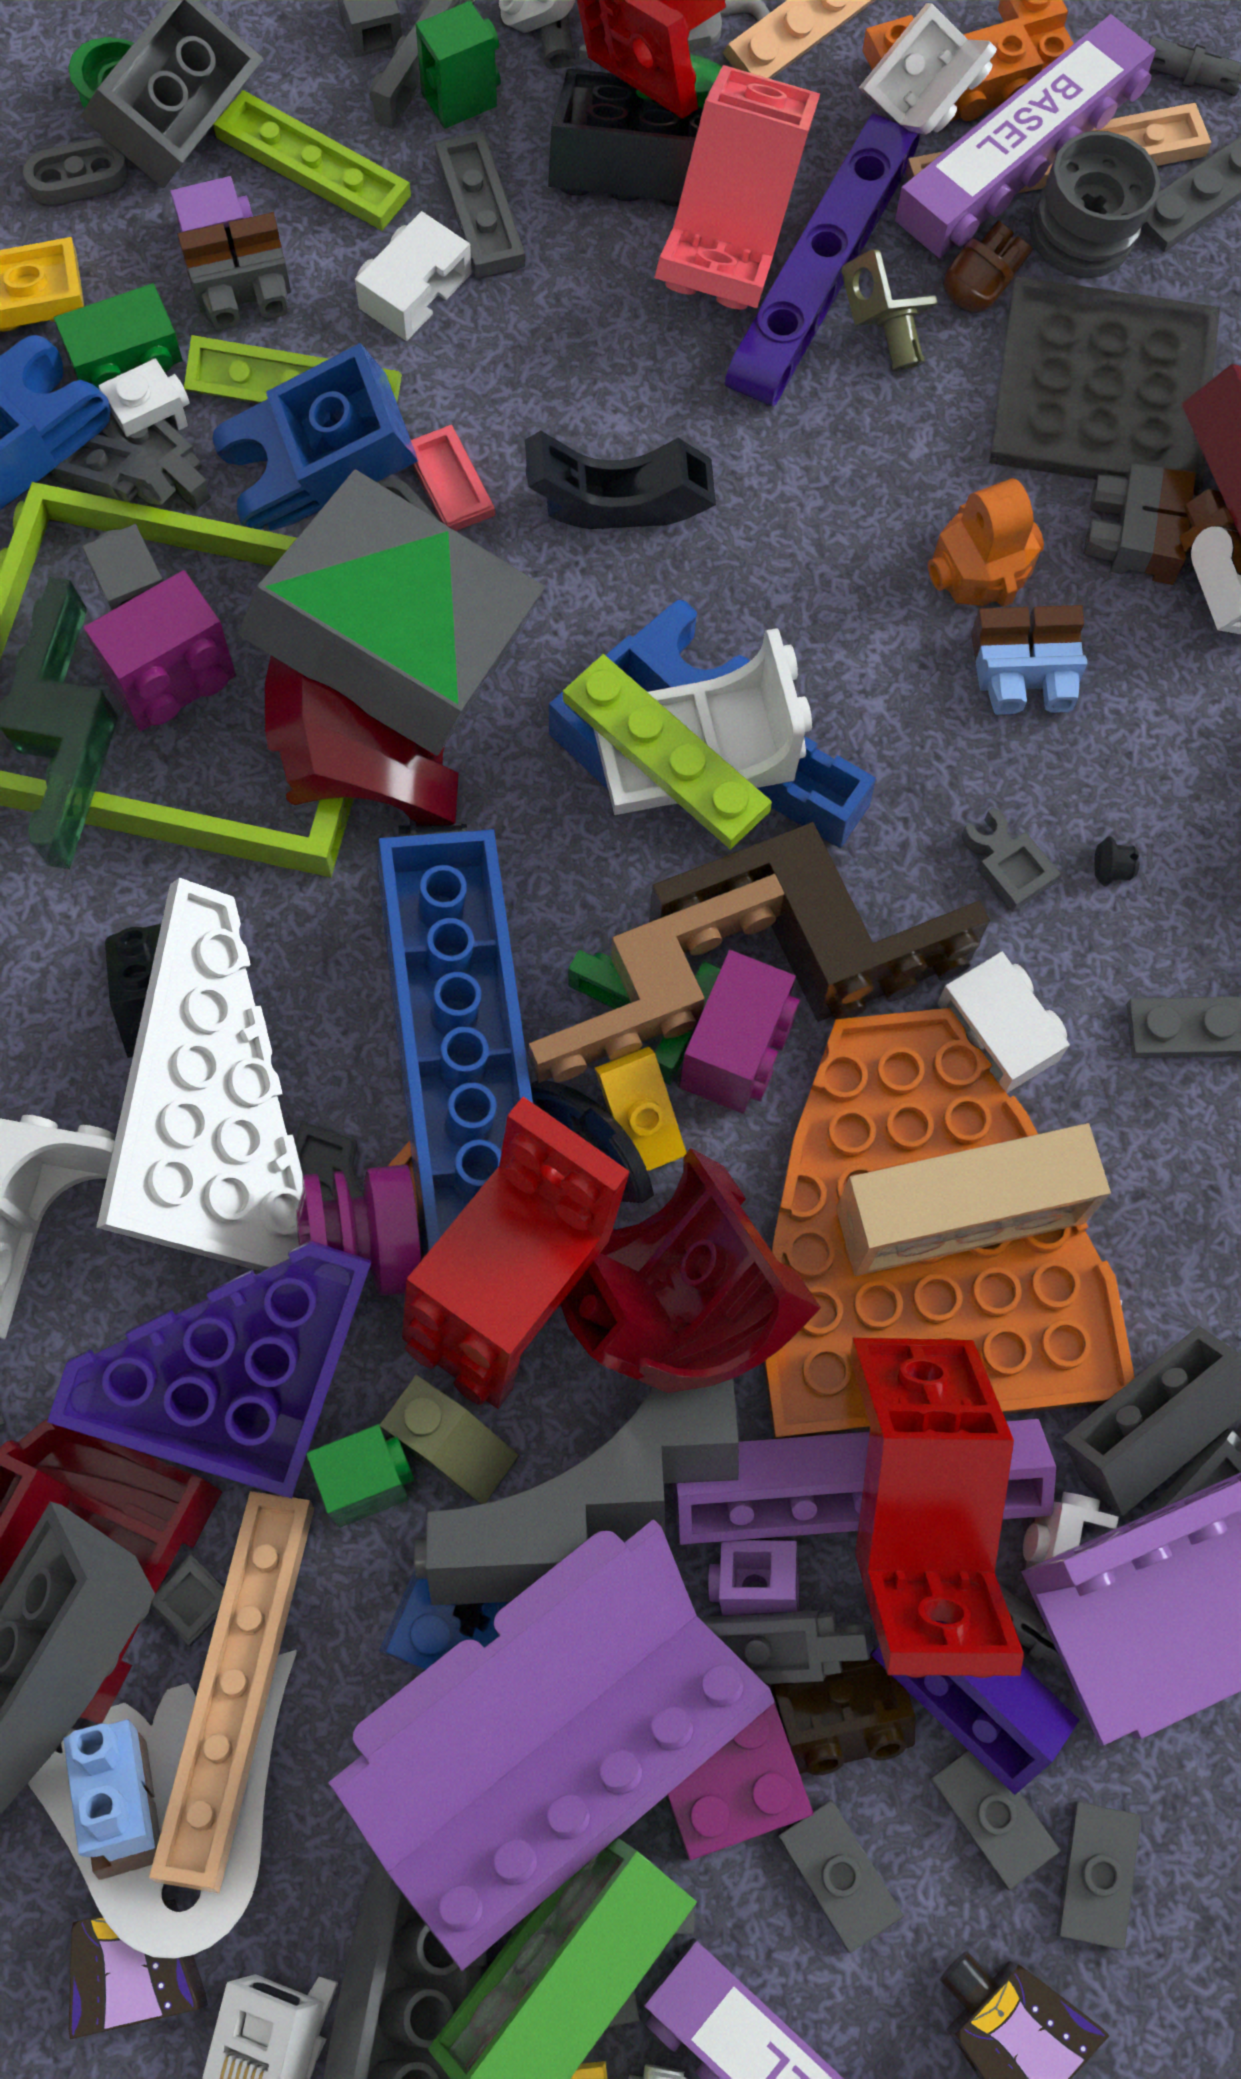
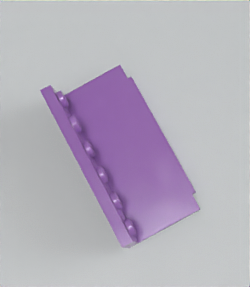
(1150, 1613)
(546, 1743)

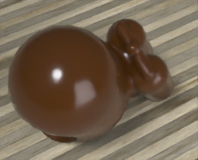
(985, 269)

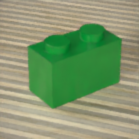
(458, 63)
(118, 335)
(361, 1475)

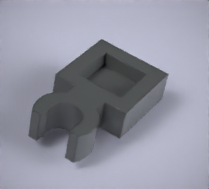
(1012, 867)

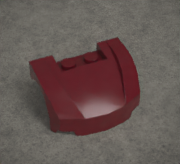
(342, 751)
(688, 1290)
(114, 1489)

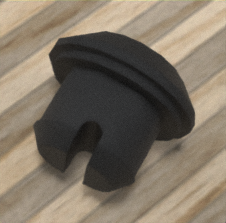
(1115, 861)

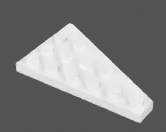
(201, 1124)

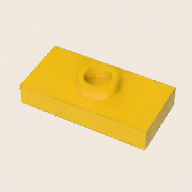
(642, 1106)

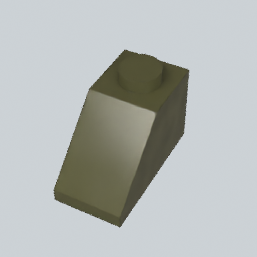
(449, 1440)

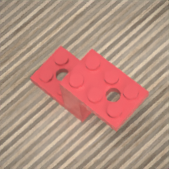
(737, 188)

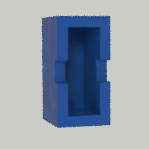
(824, 792)

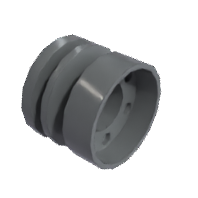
(1094, 203)

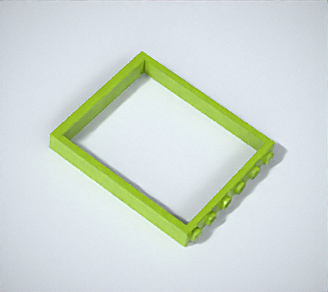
(44, 502)

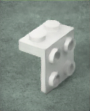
(927, 72)

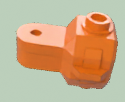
(988, 547)

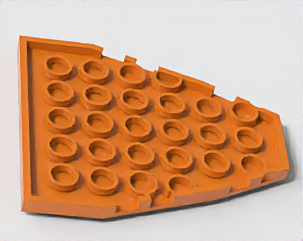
(1033, 1305)

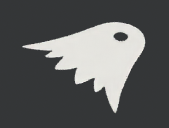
(132, 1900)

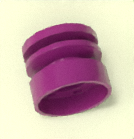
(374, 1226)

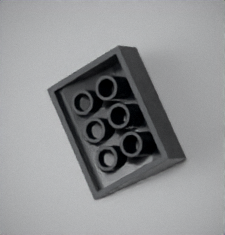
(618, 141)

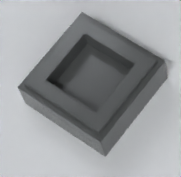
(189, 1600)

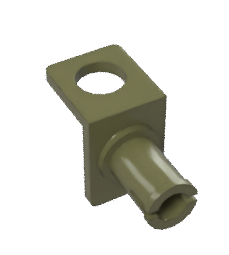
(880, 309)

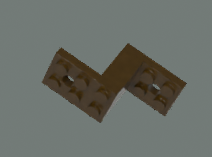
(823, 929)

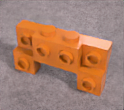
(1025, 45)

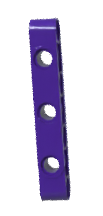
(814, 268)

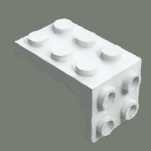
(743, 716)
(34, 1170)

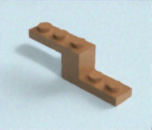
(657, 980)

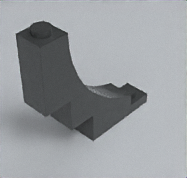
(510, 1543)

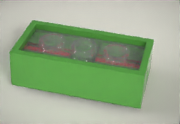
(565, 1972)

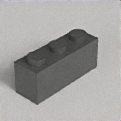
(1158, 1420)

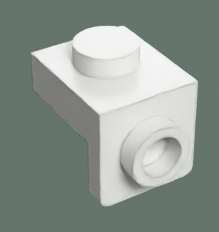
(145, 398)
(1063, 1529)

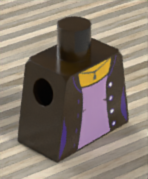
(122, 1986)
(1017, 2024)

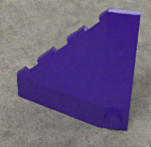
(228, 1379)

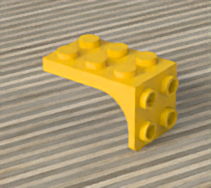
(38, 283)

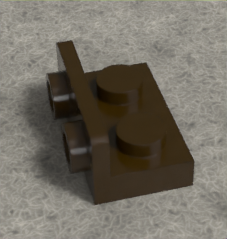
(846, 1717)

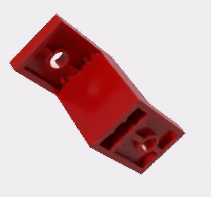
(648, 45)
(511, 1254)
(934, 1508)

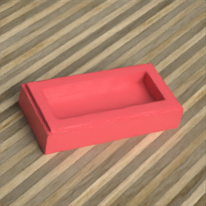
(450, 479)

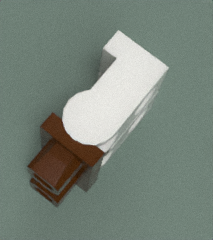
(1216, 557)

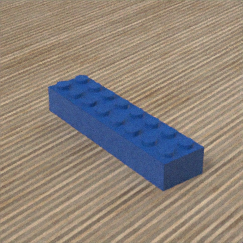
(452, 1012)

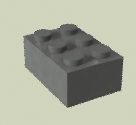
(171, 88)

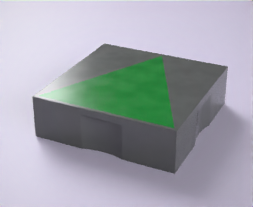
(391, 610)

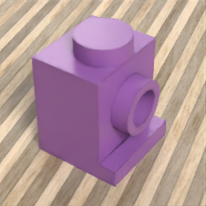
(748, 1561)

